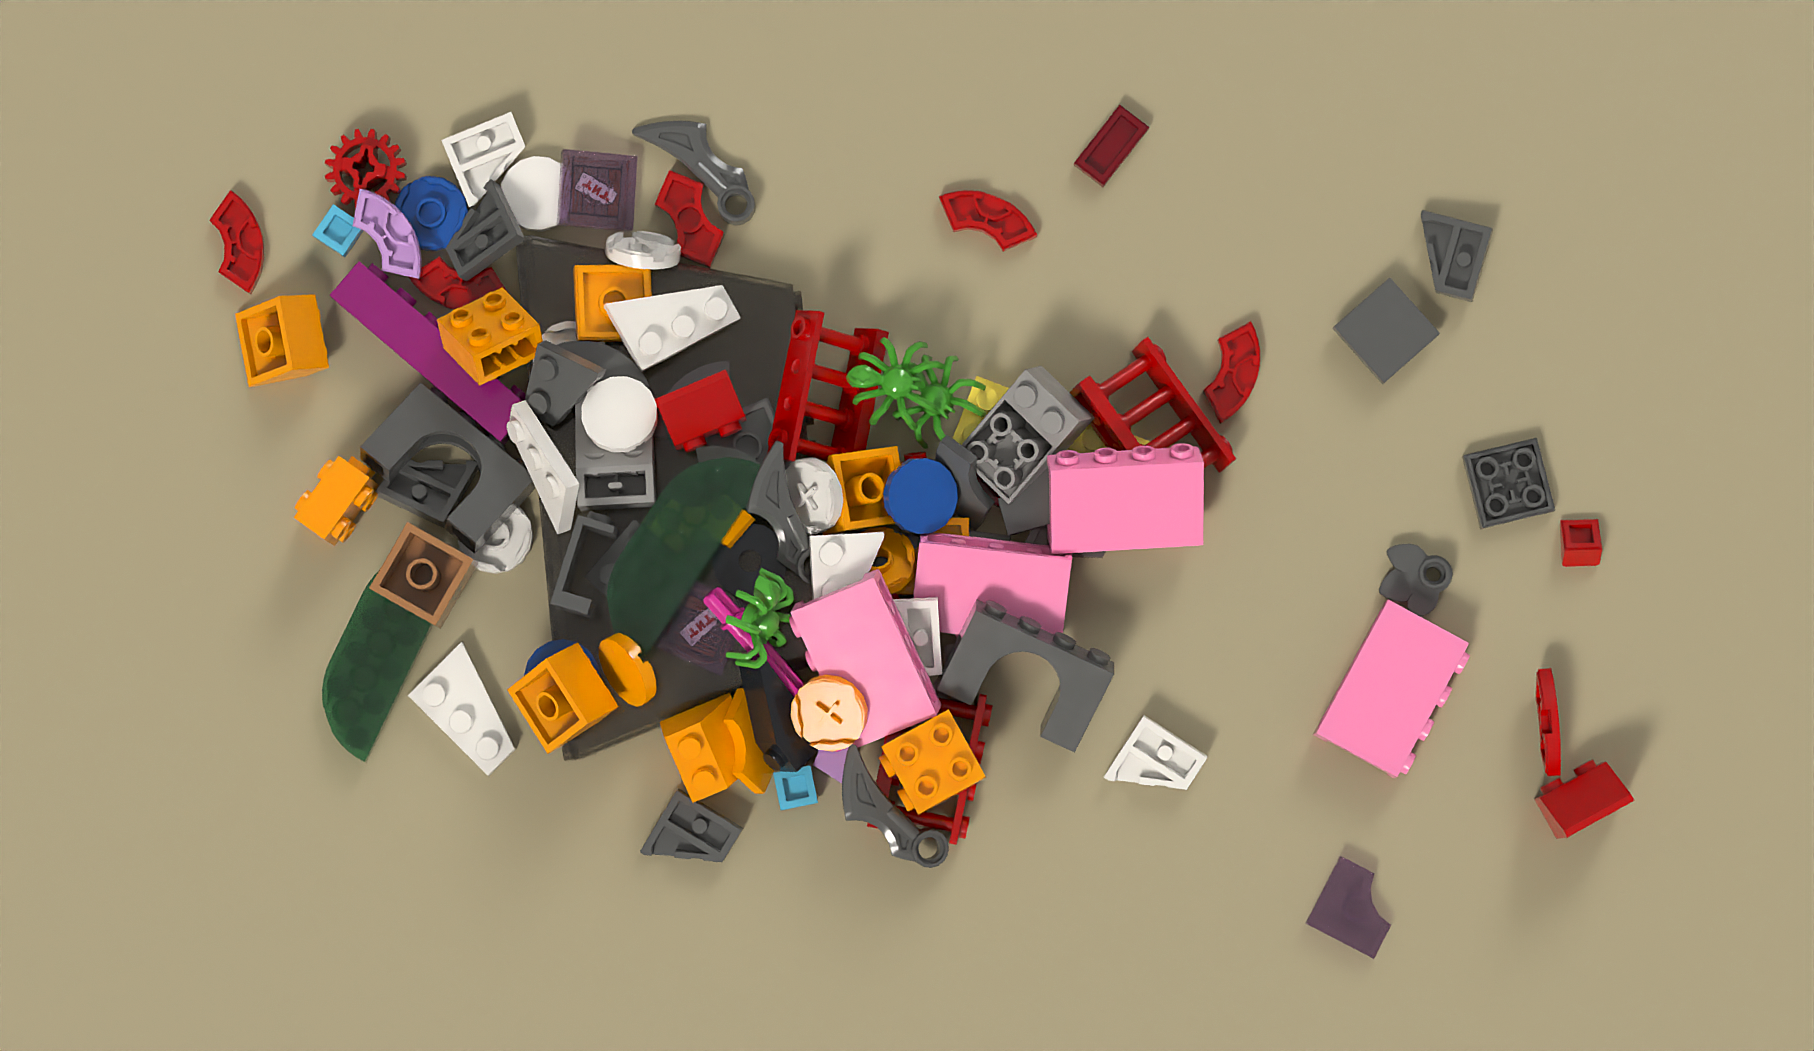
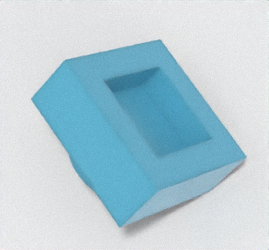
(337, 231)
(795, 788)

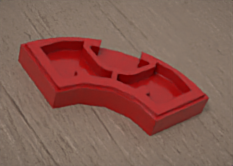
(988, 215)
(241, 241)
(447, 289)
(1237, 373)
(1548, 722)

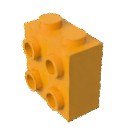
(490, 336)
(337, 499)
(931, 763)

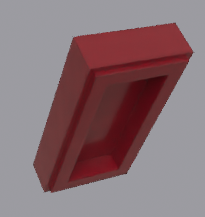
(1111, 146)

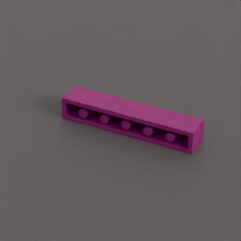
(419, 343)

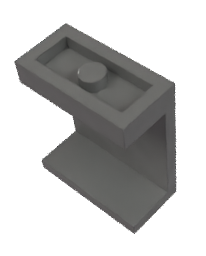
(562, 598)

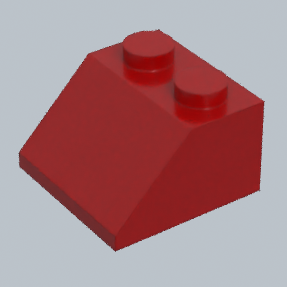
(701, 411)
(1582, 799)

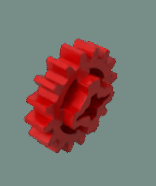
(368, 153)

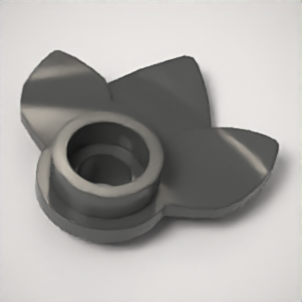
(1409, 578)

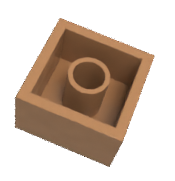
(423, 575)

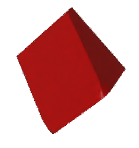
(1580, 542)

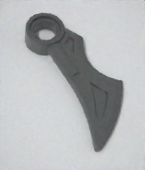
(690, 146)
(773, 502)
(867, 803)

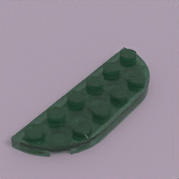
(676, 546)
(370, 670)

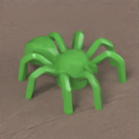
(895, 381)
(941, 396)
(761, 617)

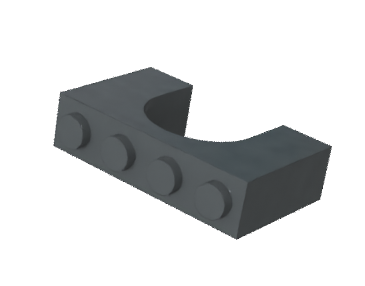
(429, 420)
(993, 633)

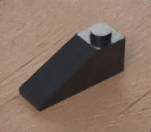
(771, 719)

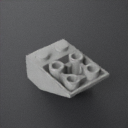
(1023, 428)
(613, 478)

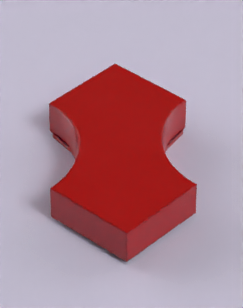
(683, 203)

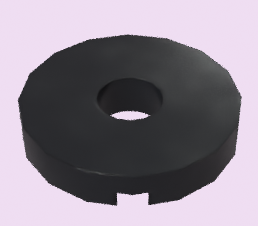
(726, 560)

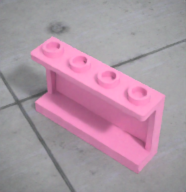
(1125, 499)
(1011, 573)
(865, 641)
(1393, 689)

